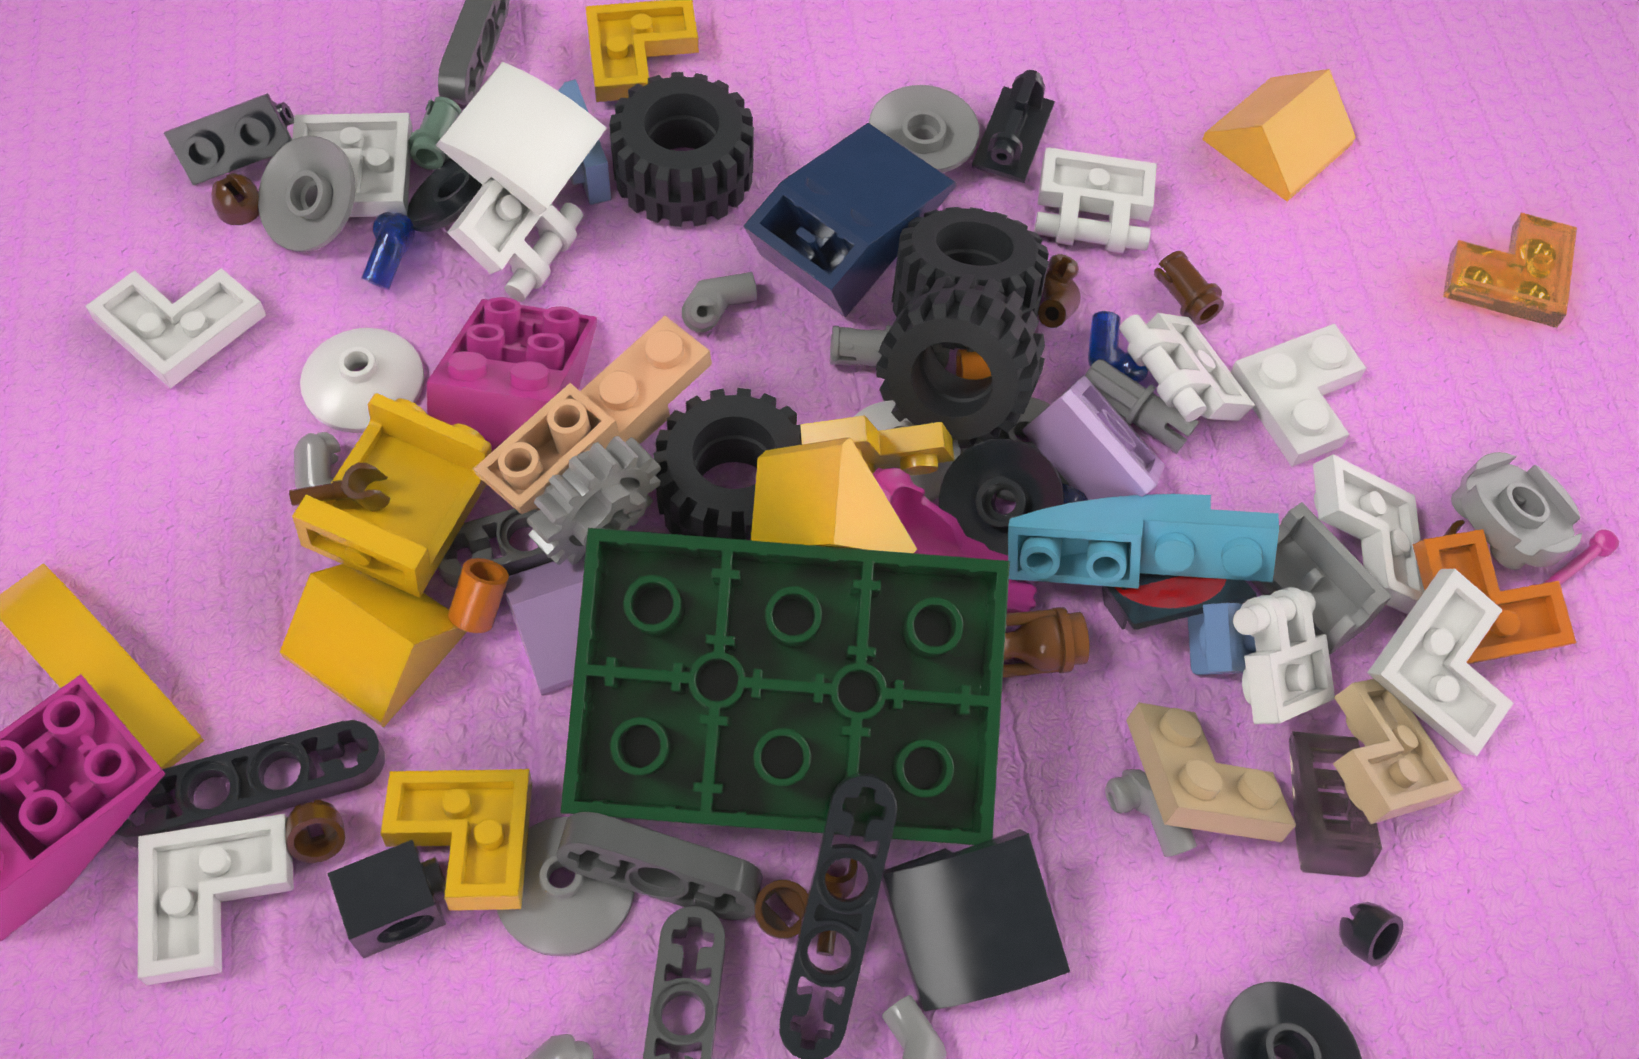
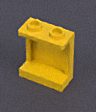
(428, 490)

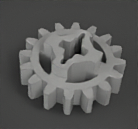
(596, 491)

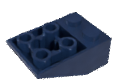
(843, 215)

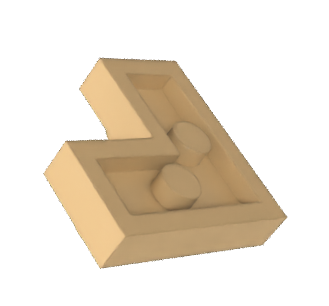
(1399, 763)
(1198, 791)

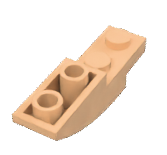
(621, 401)

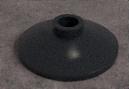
(442, 197)
(985, 471)
(1284, 1023)

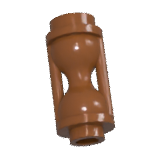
(1045, 642)

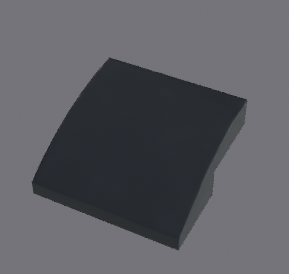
(975, 921)

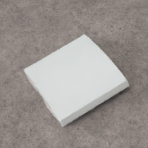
(522, 136)

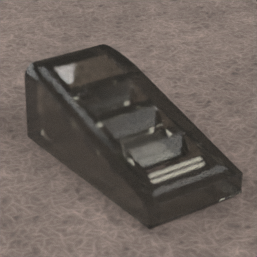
(1328, 844)

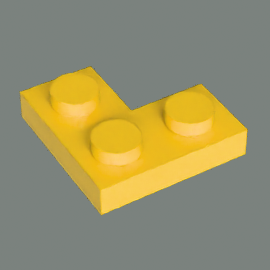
(629, 33)
(909, 448)
(479, 817)

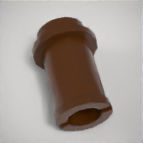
(1198, 298)

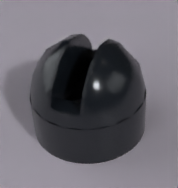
(1371, 933)

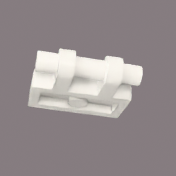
(1099, 186)
(495, 231)
(1185, 368)
(1290, 662)

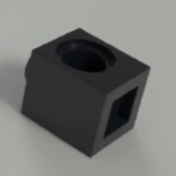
(389, 898)

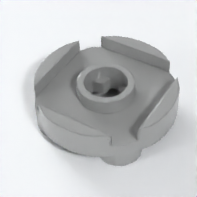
(1522, 512)

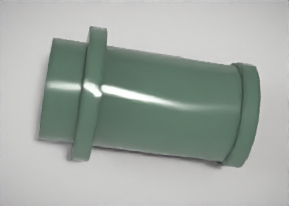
(436, 122)

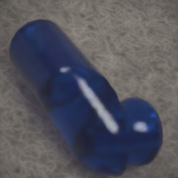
(393, 238)
(1104, 346)

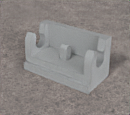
(1320, 564)

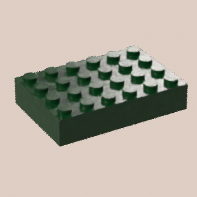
(770, 671)

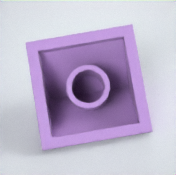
(1094, 445)
(547, 614)

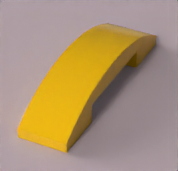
(73, 642)

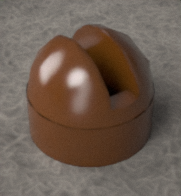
(227, 206)
(320, 847)
(792, 896)

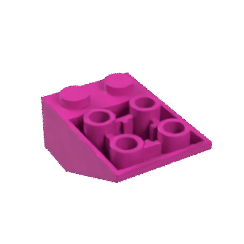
(508, 366)
(64, 792)

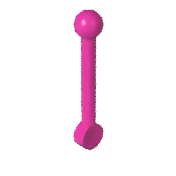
(1601, 543)

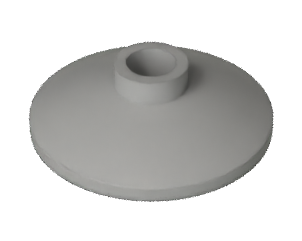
(929, 124)
(306, 193)
(565, 918)

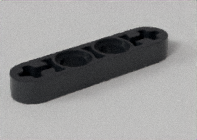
(246, 772)
(830, 913)

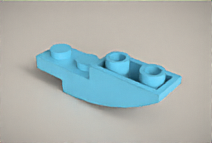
(1130, 535)

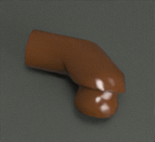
(1059, 291)

